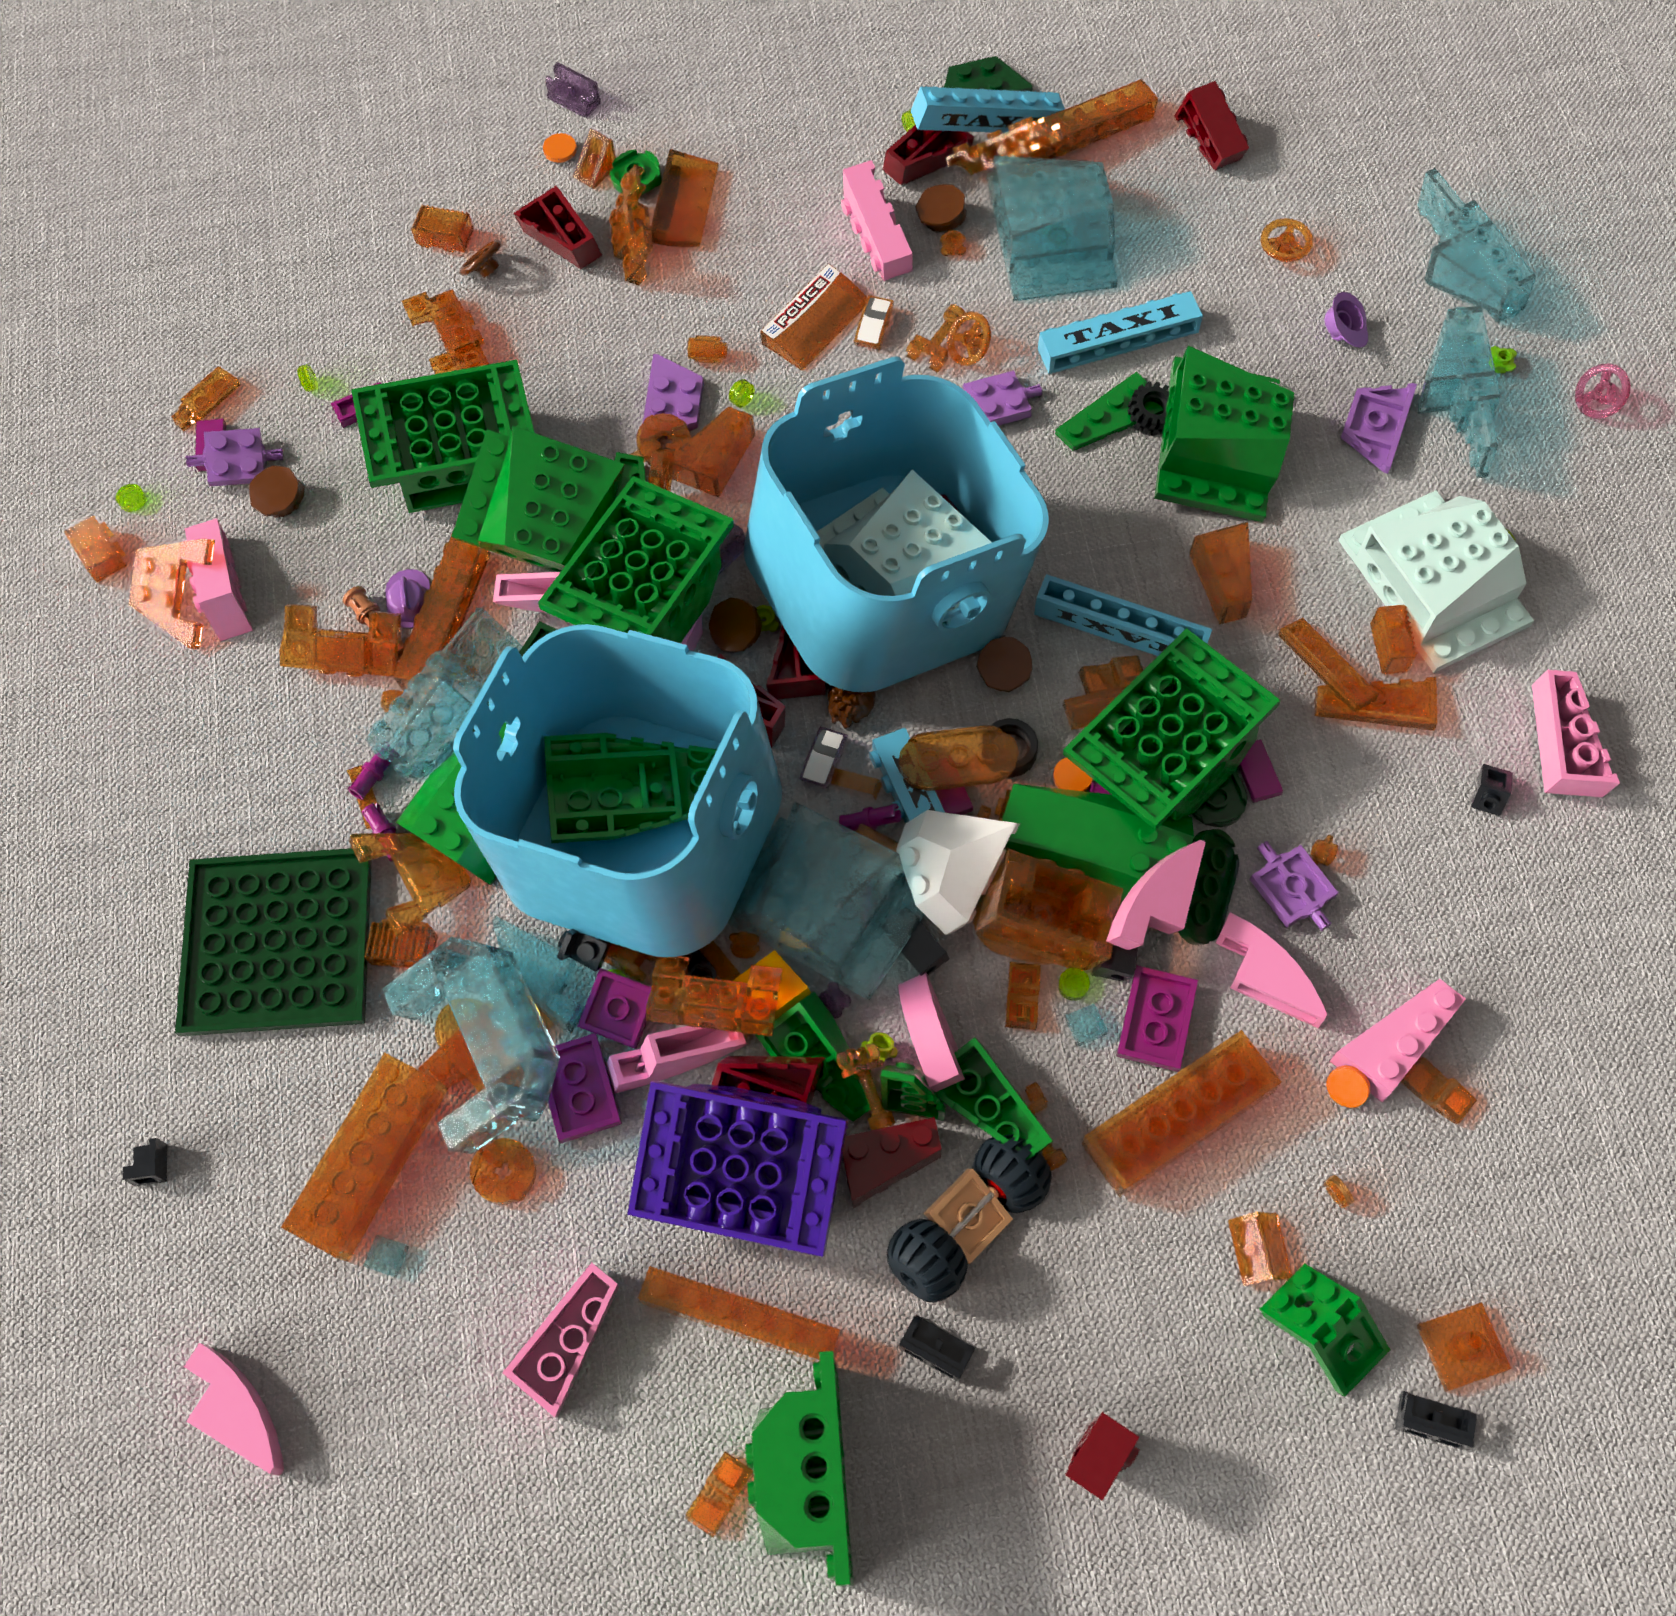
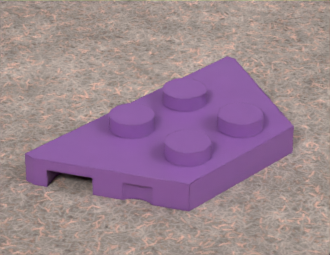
(674, 392)
(1377, 422)

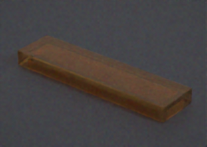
(1328, 665)

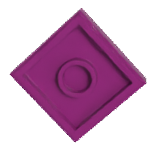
(616, 1008)

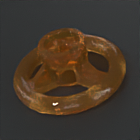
(1285, 247)
(975, 340)

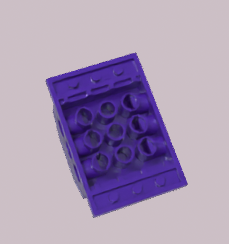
(738, 1165)

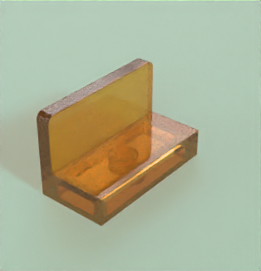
(1085, 708)
(1260, 1248)

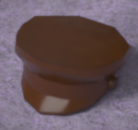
(941, 207)
(276, 492)
(734, 625)
(1005, 664)

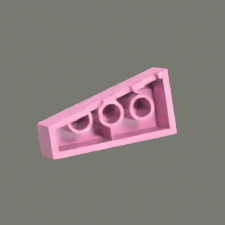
(875, 221)
(218, 584)
(1569, 739)
(1398, 1040)
(558, 1348)

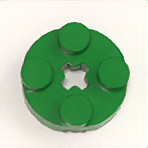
(624, 162)

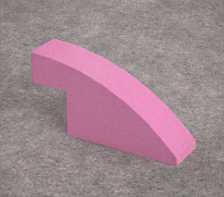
(522, 589)
(1158, 898)
(1270, 972)
(930, 1033)
(670, 1054)
(234, 1411)

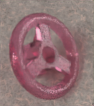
(1612, 396)

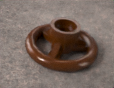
(482, 260)

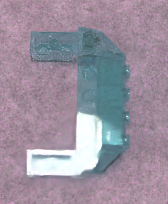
(499, 1030)

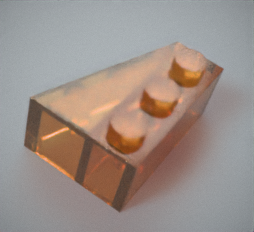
(714, 452)
(1225, 570)

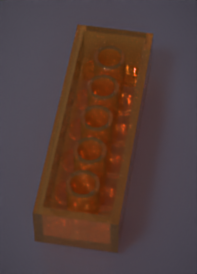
(1180, 1113)
(365, 1158)

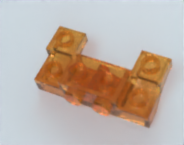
(1019, 140)
(631, 227)
(453, 327)
(338, 650)
(714, 1002)

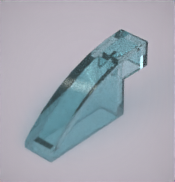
(542, 972)

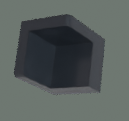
(148, 1164)

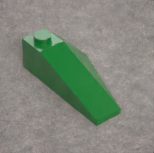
(812, 1032)
(908, 1092)
(991, 1100)

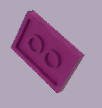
(1157, 1018)
(582, 1091)

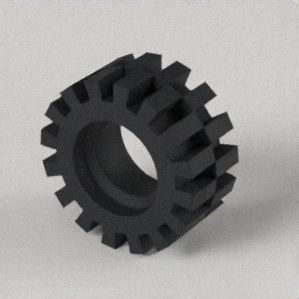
(1144, 418)

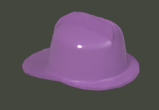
(1347, 320)
(406, 595)

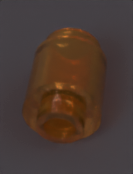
(707, 349)

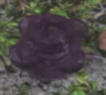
(842, 1000)

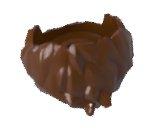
(849, 706)

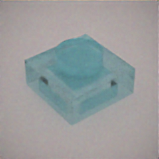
(1086, 1024)
(386, 1256)

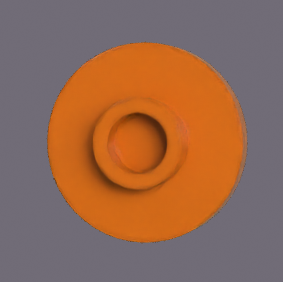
(559, 147)
(1070, 776)
(1348, 1086)

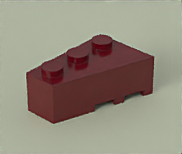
(1213, 125)
(559, 228)
(771, 1075)

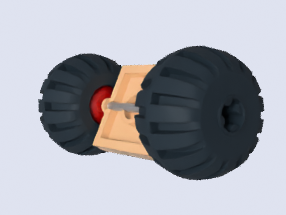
(935, 1253)

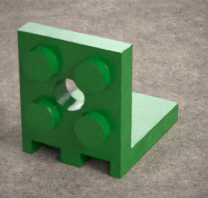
(1328, 1326)

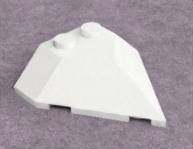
(951, 863)

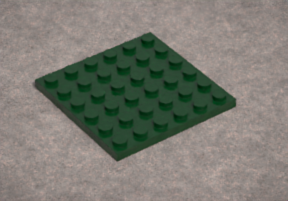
(274, 942)

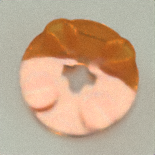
(657, 426)
(493, 1156)

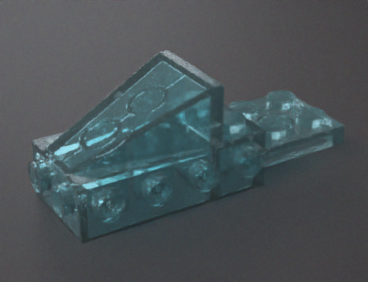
(1472, 253)
(1465, 383)
(439, 698)

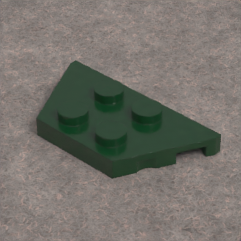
(986, 74)

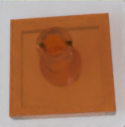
(1463, 1347)

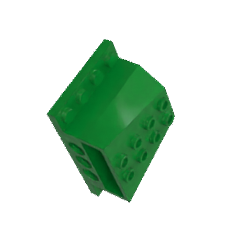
(433, 427)
(1222, 436)
(536, 497)
(643, 565)
(1174, 731)
(802, 1473)

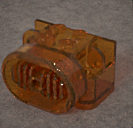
(1047, 913)

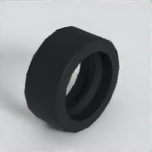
(1024, 731)

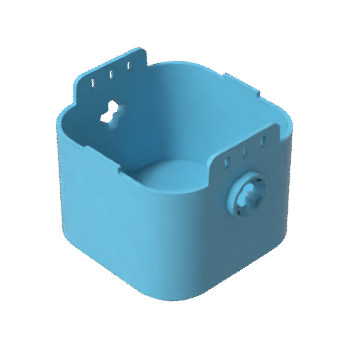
(820, 473)
(648, 890)

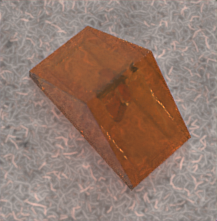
(595, 159)

